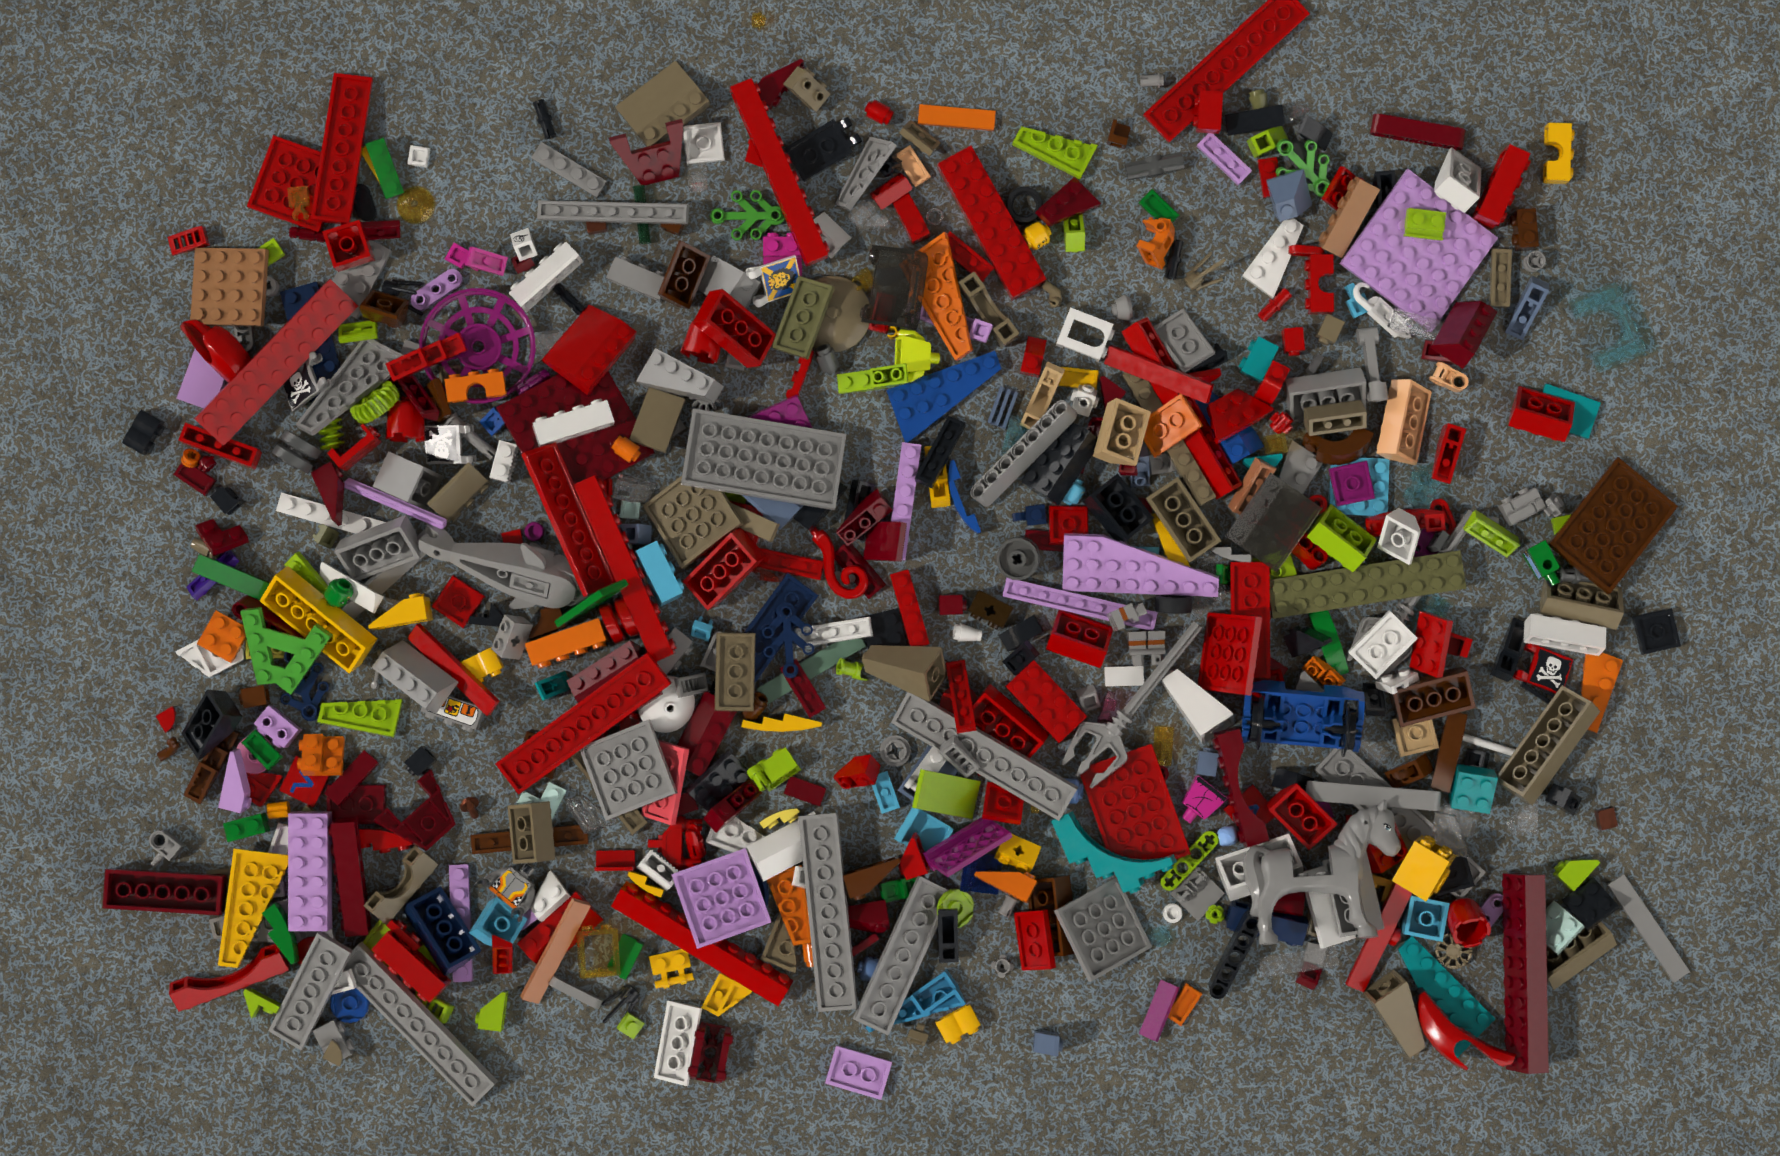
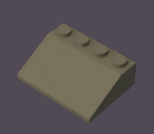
(661, 100)

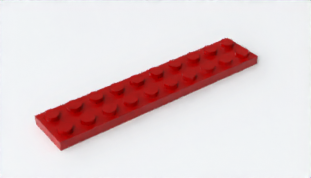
(1225, 64)
(276, 362)
(583, 723)

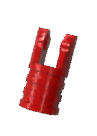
(695, 841)

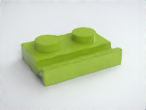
(1424, 224)

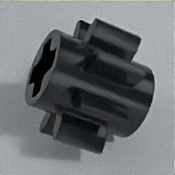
(891, 166)

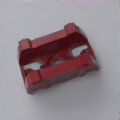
(720, 1057)

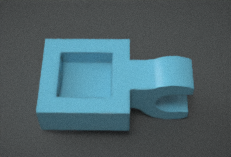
(1354, 307)

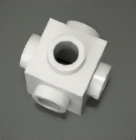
(1084, 399)

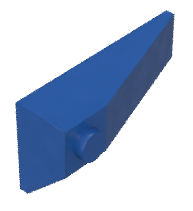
(1238, 445)

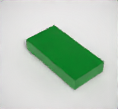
(1157, 206)
(262, 750)

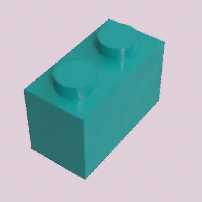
(1258, 359)

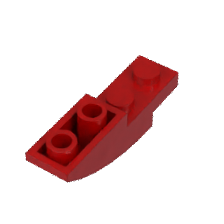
(382, 840)

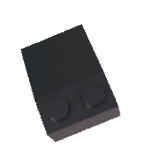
(211, 722)

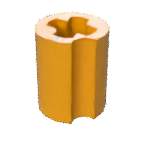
(278, 810)

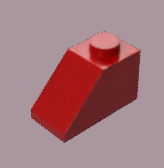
(1033, 356)
(913, 860)

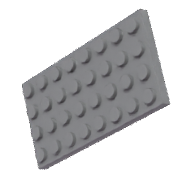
(763, 459)

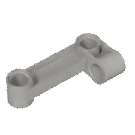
(1375, 389)

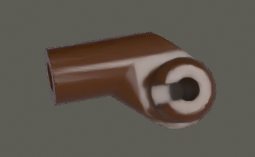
(172, 748)

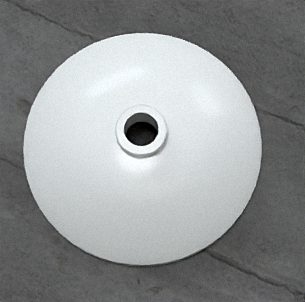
(668, 720)

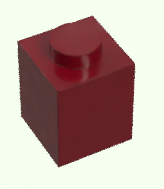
(951, 605)

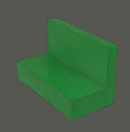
(628, 952)

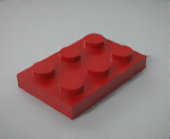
(1432, 644)
(1034, 940)

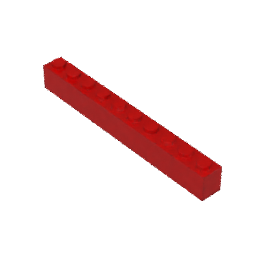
(779, 173)
(1201, 444)
(623, 566)
(721, 955)

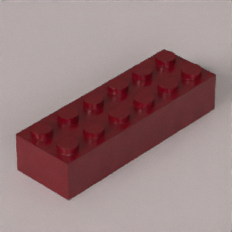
(165, 891)

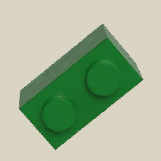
(246, 827)

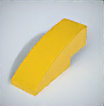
(940, 493)

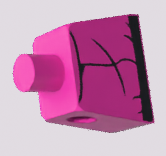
(1201, 800)

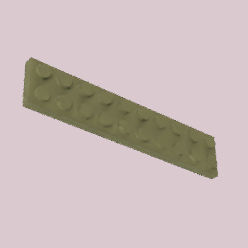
(1366, 584)

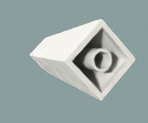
(1198, 707)

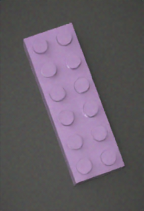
(309, 871)

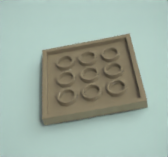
(691, 519)

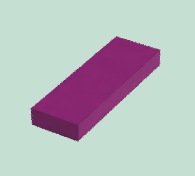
(1159, 1010)

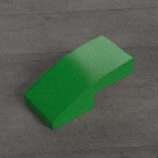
(896, 889)

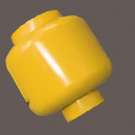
(1037, 235)

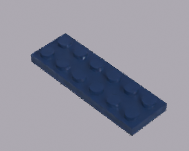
(292, 301)
(789, 591)

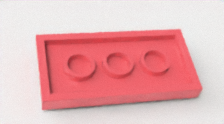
(667, 808)

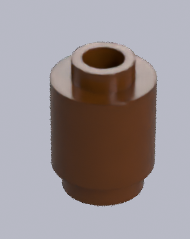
(760, 704)

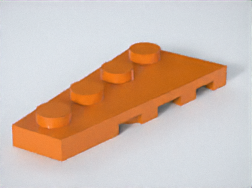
(792, 906)

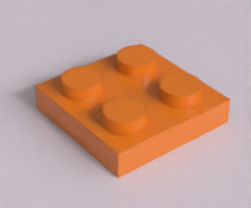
(223, 636)

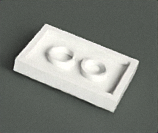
(1382, 644)

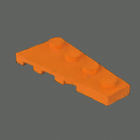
(1598, 682)

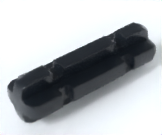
(568, 298)

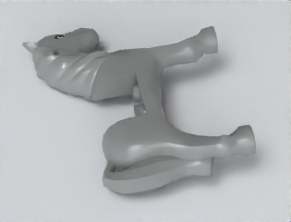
(1273, 874)

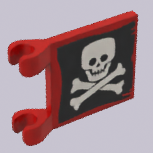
(1546, 670)

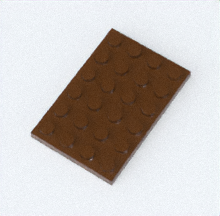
(1612, 525)

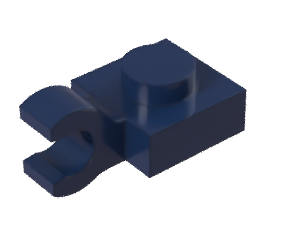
(1033, 515)

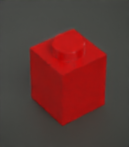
(1293, 341)

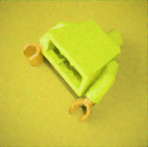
(914, 351)

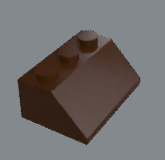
(683, 275)

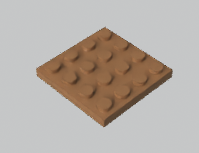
(229, 286)

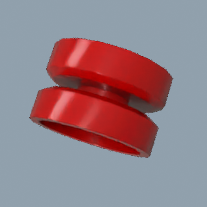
(618, 620)

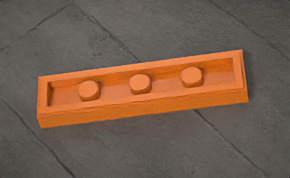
(956, 117)

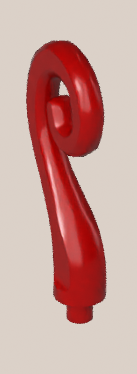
(826, 546)

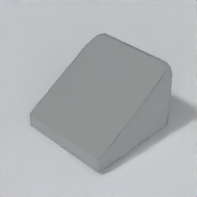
(1088, 698)

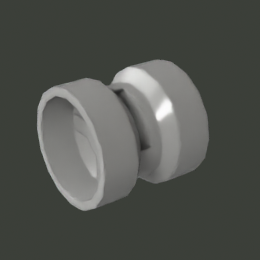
(1537, 258)

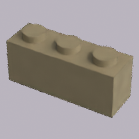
(1335, 417)

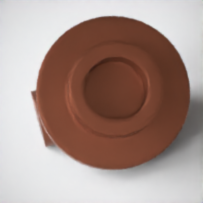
(469, 805)

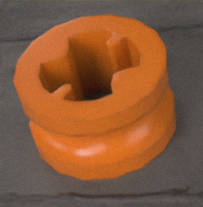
(193, 454)

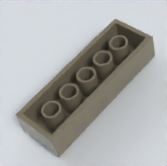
(1547, 745)

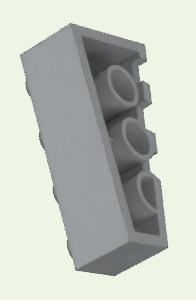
(676, 377)

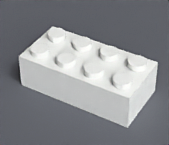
(1231, 866)

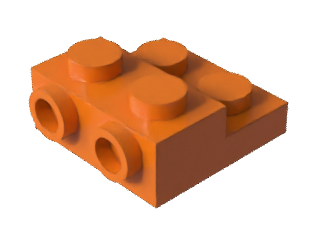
(321, 755)

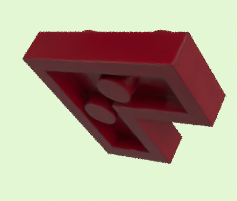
(220, 541)

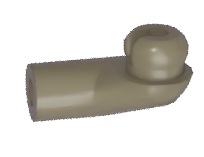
(1054, 294)

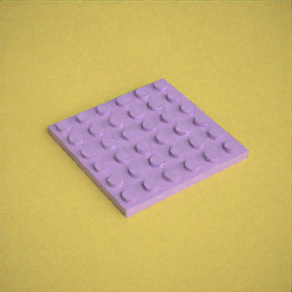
(1417, 272)

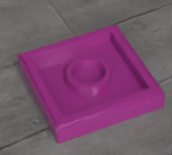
(1351, 483)

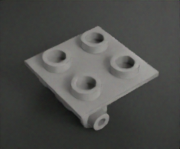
(1197, 893)

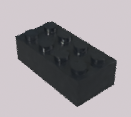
(1061, 464)

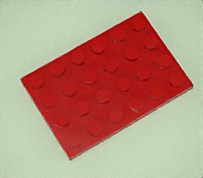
(1135, 808)

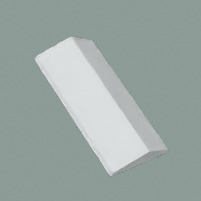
(777, 850)
(677, 1042)

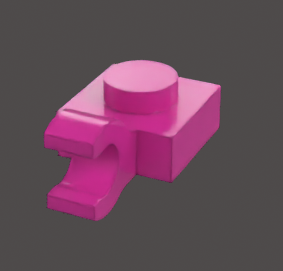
(457, 256)

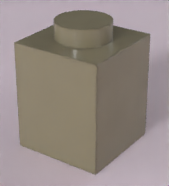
(1329, 330)

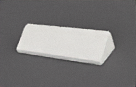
(361, 594)

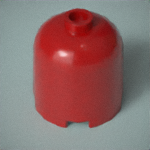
(700, 346)
(404, 422)
(1467, 922)

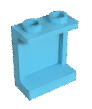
(930, 829)

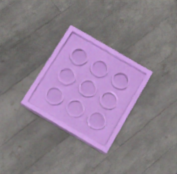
(721, 898)

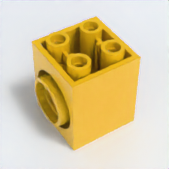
(1424, 867)

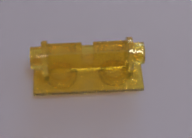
(1163, 744)

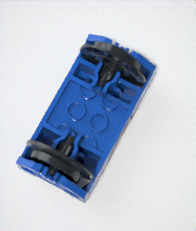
(1303, 717)

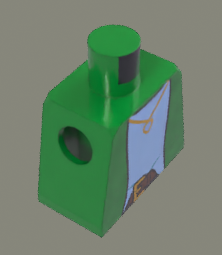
(1539, 556)

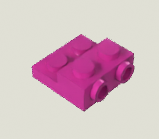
(780, 247)

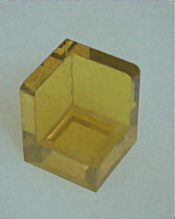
(1275, 444)

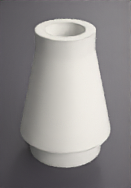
(966, 633)

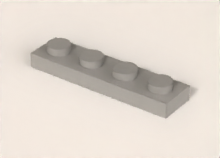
(569, 170)

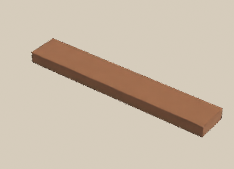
(555, 950)

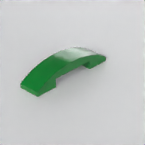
(1332, 651)

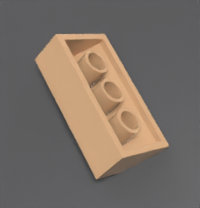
(1404, 421)

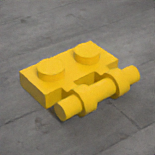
(669, 962)

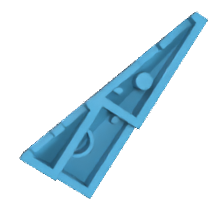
(933, 997)

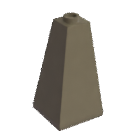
(910, 668)
(1395, 1007)

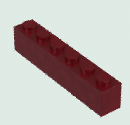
(350, 876)

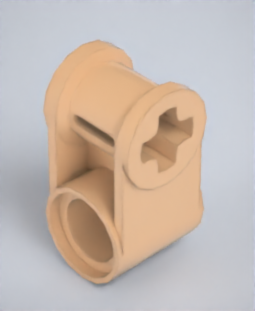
(1447, 377)

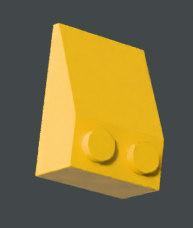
(408, 611)

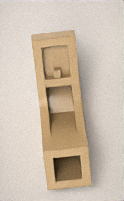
(1042, 395)

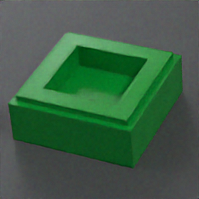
(1223, 572)

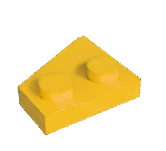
(724, 995)

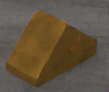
(1386, 886)

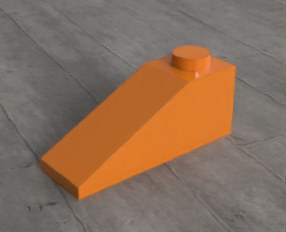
(1013, 883)

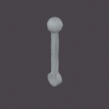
(374, 685)

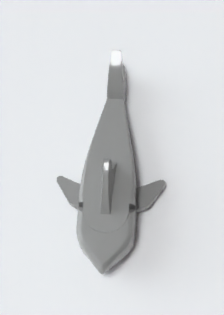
(518, 570)

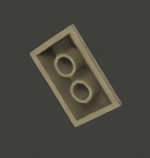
(459, 493)
(531, 832)

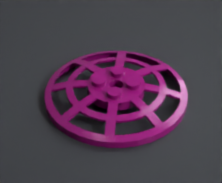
(482, 333)

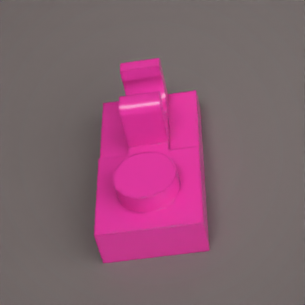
(486, 261)

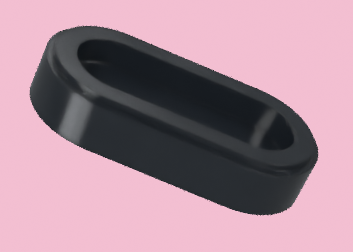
(364, 203)

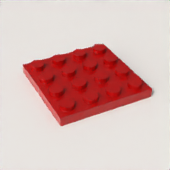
(286, 167)
(1229, 653)

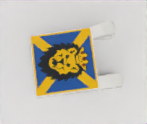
(777, 279)

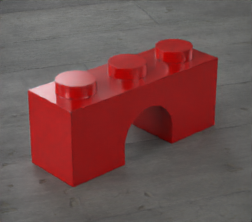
(1318, 301)

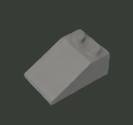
(731, 279)

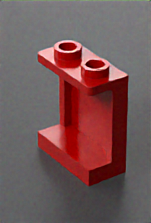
(358, 451)

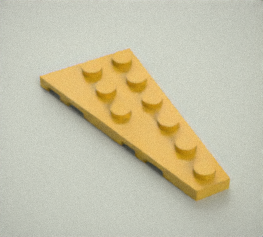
(250, 891)

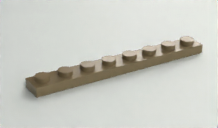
(1179, 453)

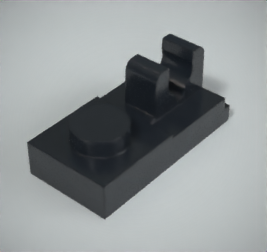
(1217, 359)

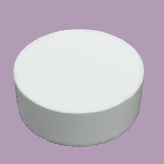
(1172, 912)

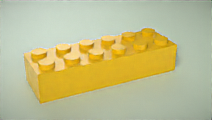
(305, 606)

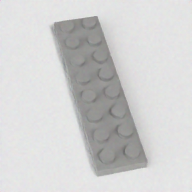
(901, 957)

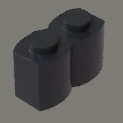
(143, 432)

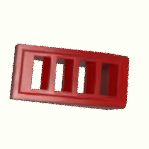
(204, 242)

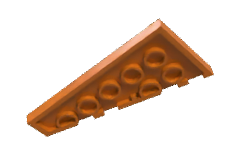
(943, 297)

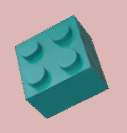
(1473, 788)

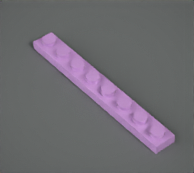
(1071, 602)

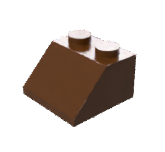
(385, 308)

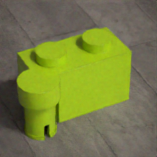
(774, 770)

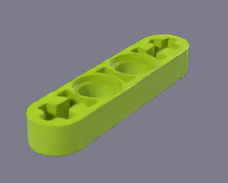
(1191, 863)

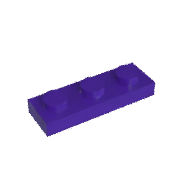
(201, 585)

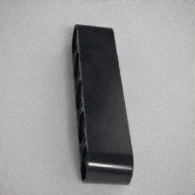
(1233, 963)

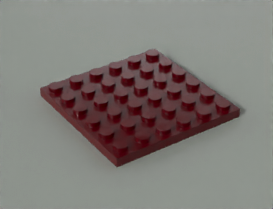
(584, 454)

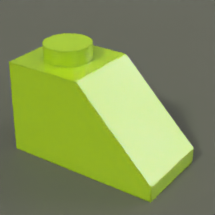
(1074, 234)
(1574, 872)
(493, 1013)

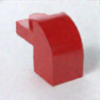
(1271, 383)

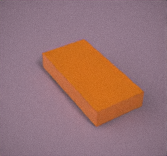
(1184, 1004)

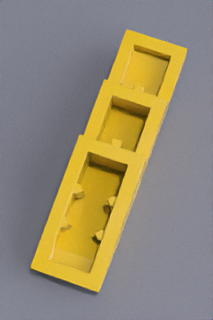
(789, 723)

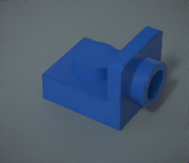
(492, 421)

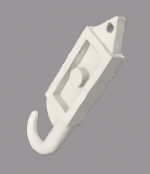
(1378, 310)

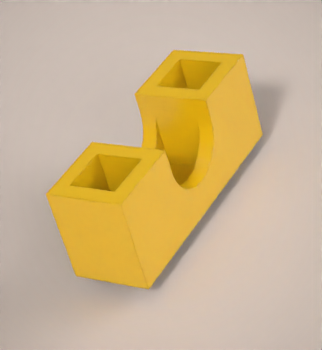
(1559, 136)

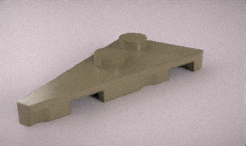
(779, 948)

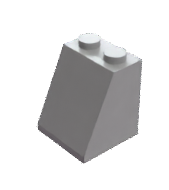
(407, 480)

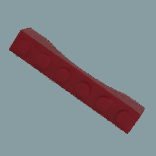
(1230, 748)

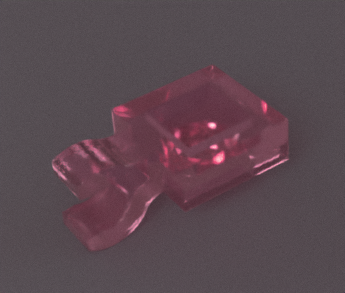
(1108, 705)

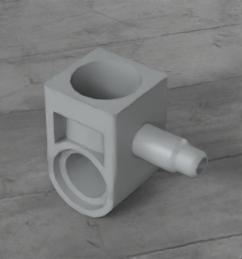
(170, 848)

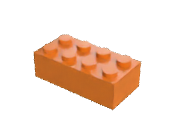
(567, 642)

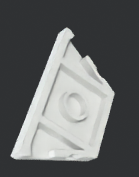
(207, 661)

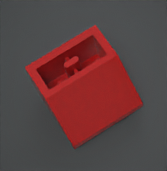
(1379, 861)

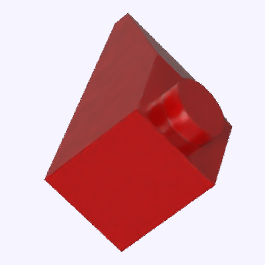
(911, 219)
(1447, 452)

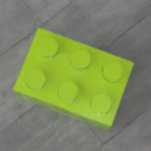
(1341, 538)

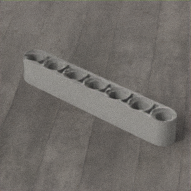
(1023, 453)
(1374, 795)

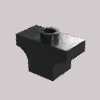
(1563, 799)

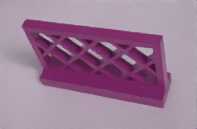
(958, 846)

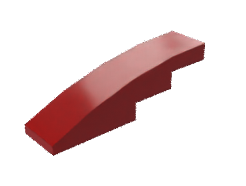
(426, 357)

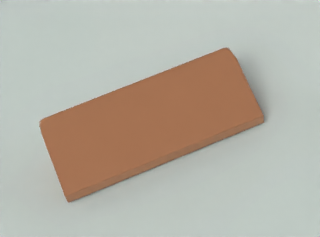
(1251, 483)

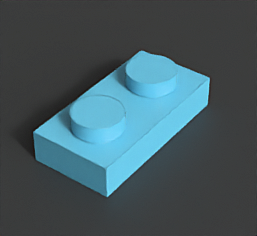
(885, 793)

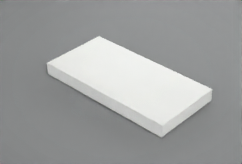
(1324, 916)

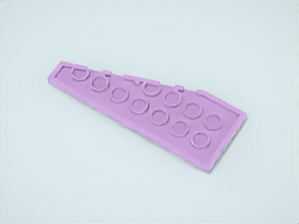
(1112, 566)

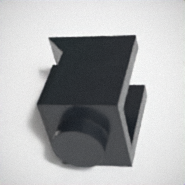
(226, 499)

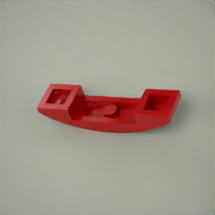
(1426, 518)

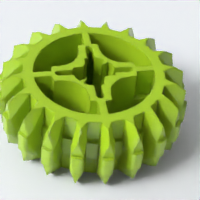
(375, 403)

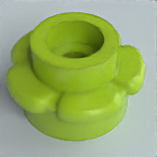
(1215, 919)

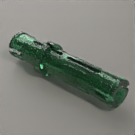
(643, 228)

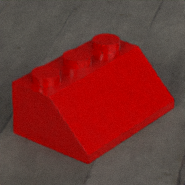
(1541, 414)
(1079, 638)
(1301, 815)

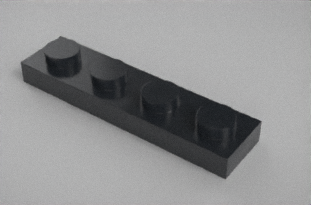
(940, 452)

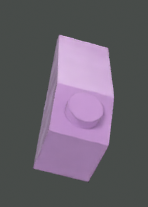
(236, 788)

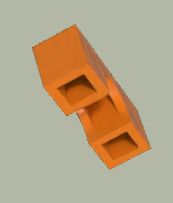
(458, 386)

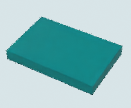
(1584, 410)

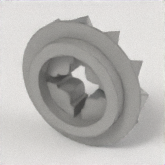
(886, 747)

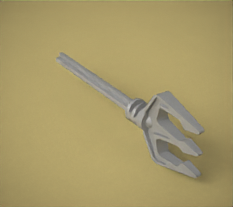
(1406, 607)
(1110, 734)

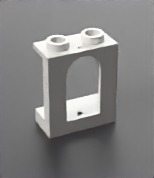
(1093, 352)

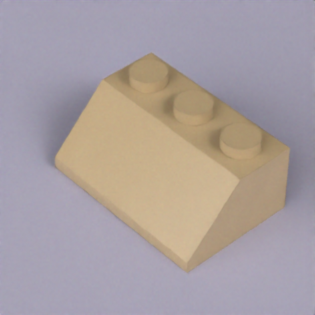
(1121, 433)

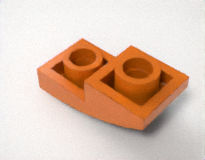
(1322, 672)

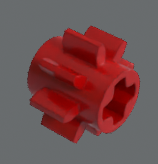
(1281, 422)

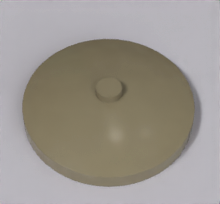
(842, 320)

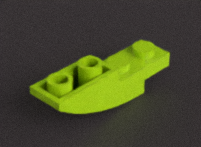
(873, 379)

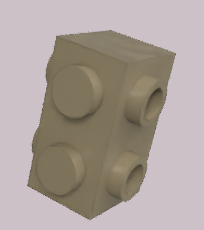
(806, 88)

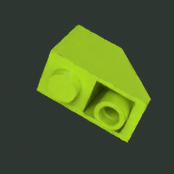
(1266, 141)

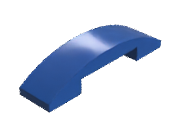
(970, 521)

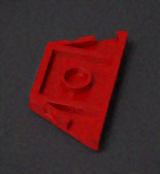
(1235, 413)

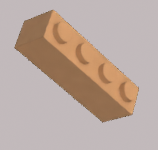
(1348, 217)

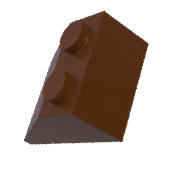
(867, 877)

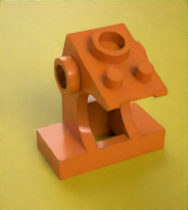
(1156, 249)

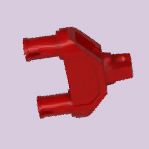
(671, 844)

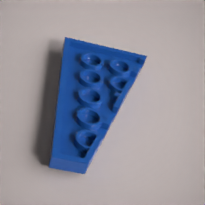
(932, 396)

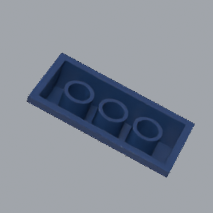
(442, 930)

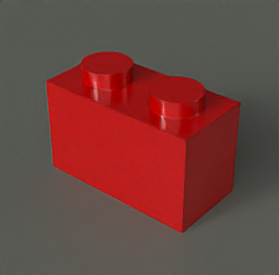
(1208, 112)

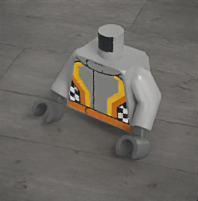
(511, 887)

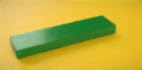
(230, 576)

